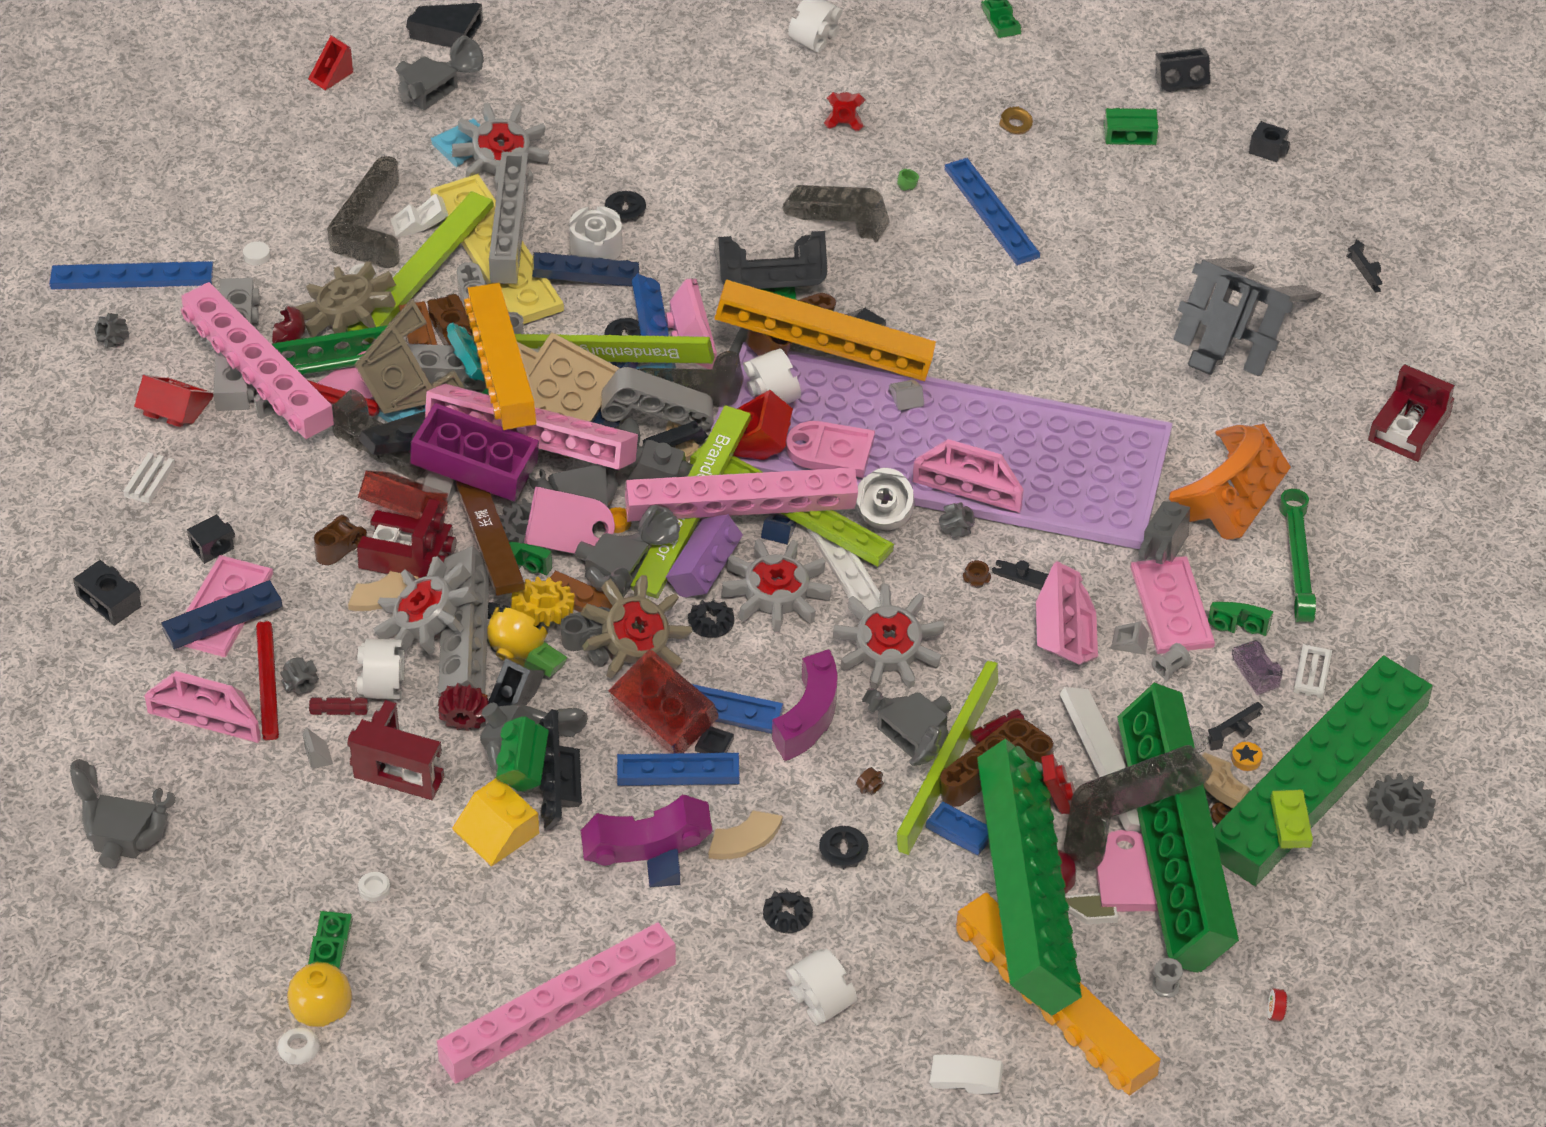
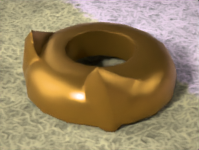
(1018, 114)

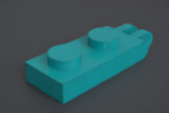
(465, 350)

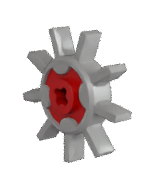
(498, 137)
(776, 584)
(426, 606)
(888, 638)

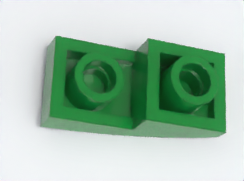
(1001, 18)
(532, 557)
(1230, 615)
(331, 938)

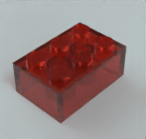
(663, 703)

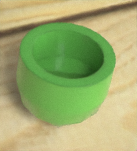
(907, 179)

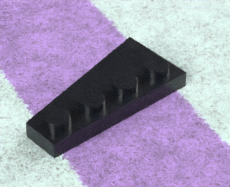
(392, 436)

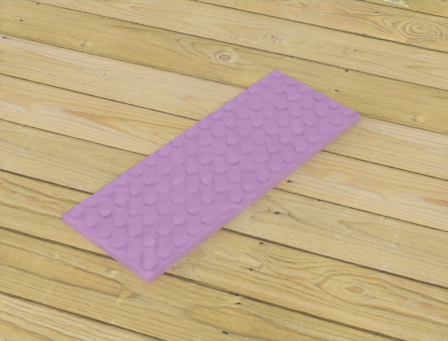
(1078, 465)

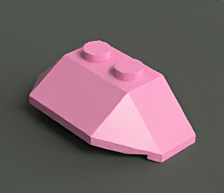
(688, 315)
(969, 474)
(1066, 616)
(203, 705)

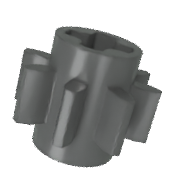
(111, 330)
(957, 520)
(299, 675)

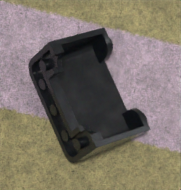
(804, 269)

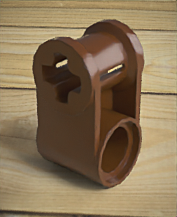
(337, 540)

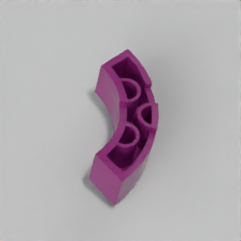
(813, 714)
(624, 839)

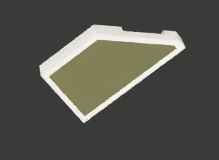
(1089, 911)

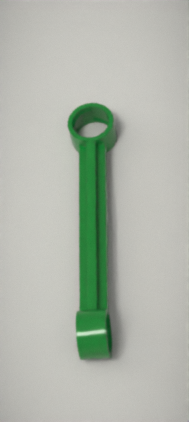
(1304, 598)

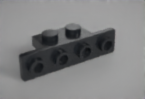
(559, 775)

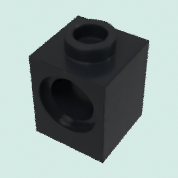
(1269, 142)
(211, 538)

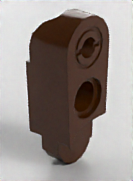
(447, 311)

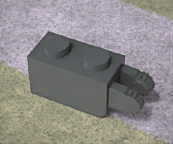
(1166, 532)

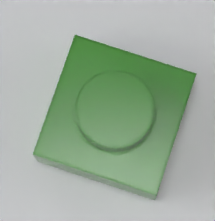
(547, 658)

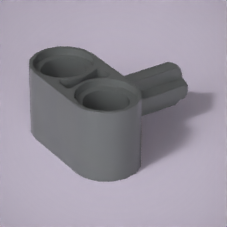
(575, 632)

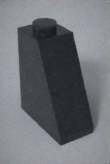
(444, 23)

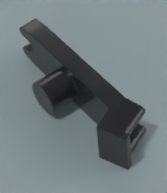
(1368, 270)
(680, 434)
(1020, 573)
(1236, 723)

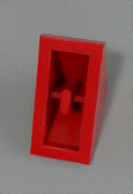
(333, 64)

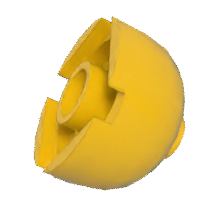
(514, 634)
(319, 994)

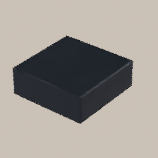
(714, 741)

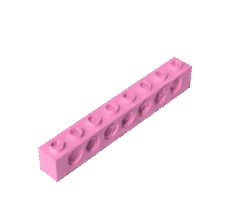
(257, 360)
(553, 430)
(744, 493)
(556, 1002)

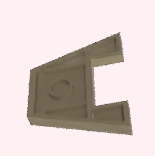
(392, 369)

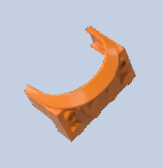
(1254, 469)

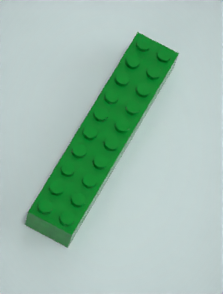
(1323, 764)
(1179, 838)
(1028, 878)

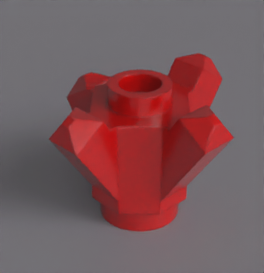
(845, 110)

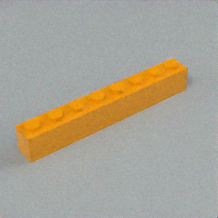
(825, 330)
(500, 356)
(1084, 1023)

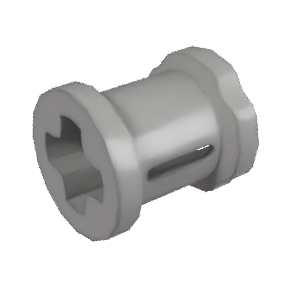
(1171, 661)
(1167, 977)

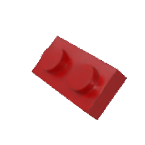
(1057, 783)

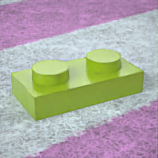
(1291, 819)

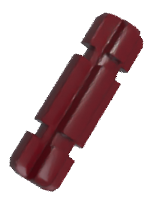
(338, 706)
(980, 733)

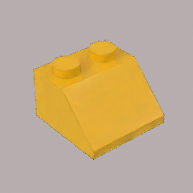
(496, 822)

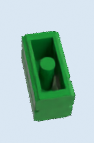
(1130, 126)
(521, 753)

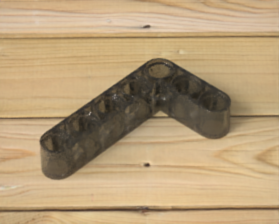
(349, 230)
(1124, 791)

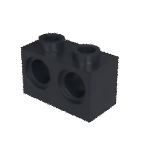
(1183, 62)

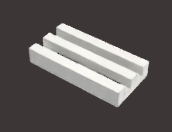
(141, 471)
(1309, 688)

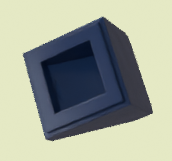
(778, 528)
(664, 869)

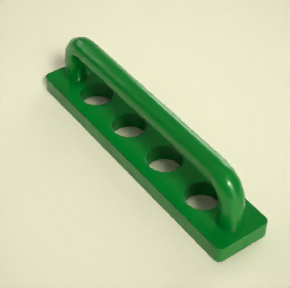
(329, 357)

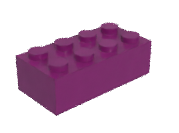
(474, 452)

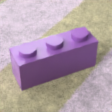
(704, 556)

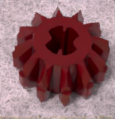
(462, 706)

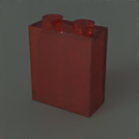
(399, 493)

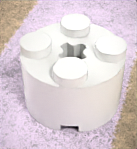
(815, 24)
(596, 233)
(772, 373)
(895, 512)
(381, 668)
(821, 985)

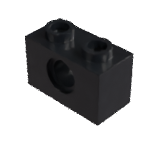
(107, 592)

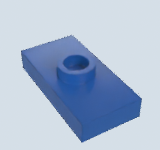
(959, 828)

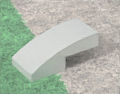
(414, 220)
(973, 1073)

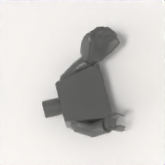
(431, 80)
(655, 458)
(591, 481)
(622, 556)
(570, 722)
(912, 722)
(115, 823)

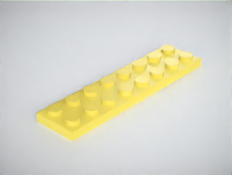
(531, 295)

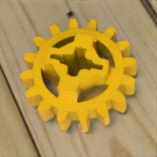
(544, 601)

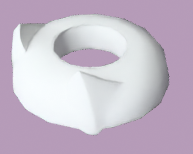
(301, 1055)

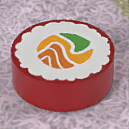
(1277, 1004)

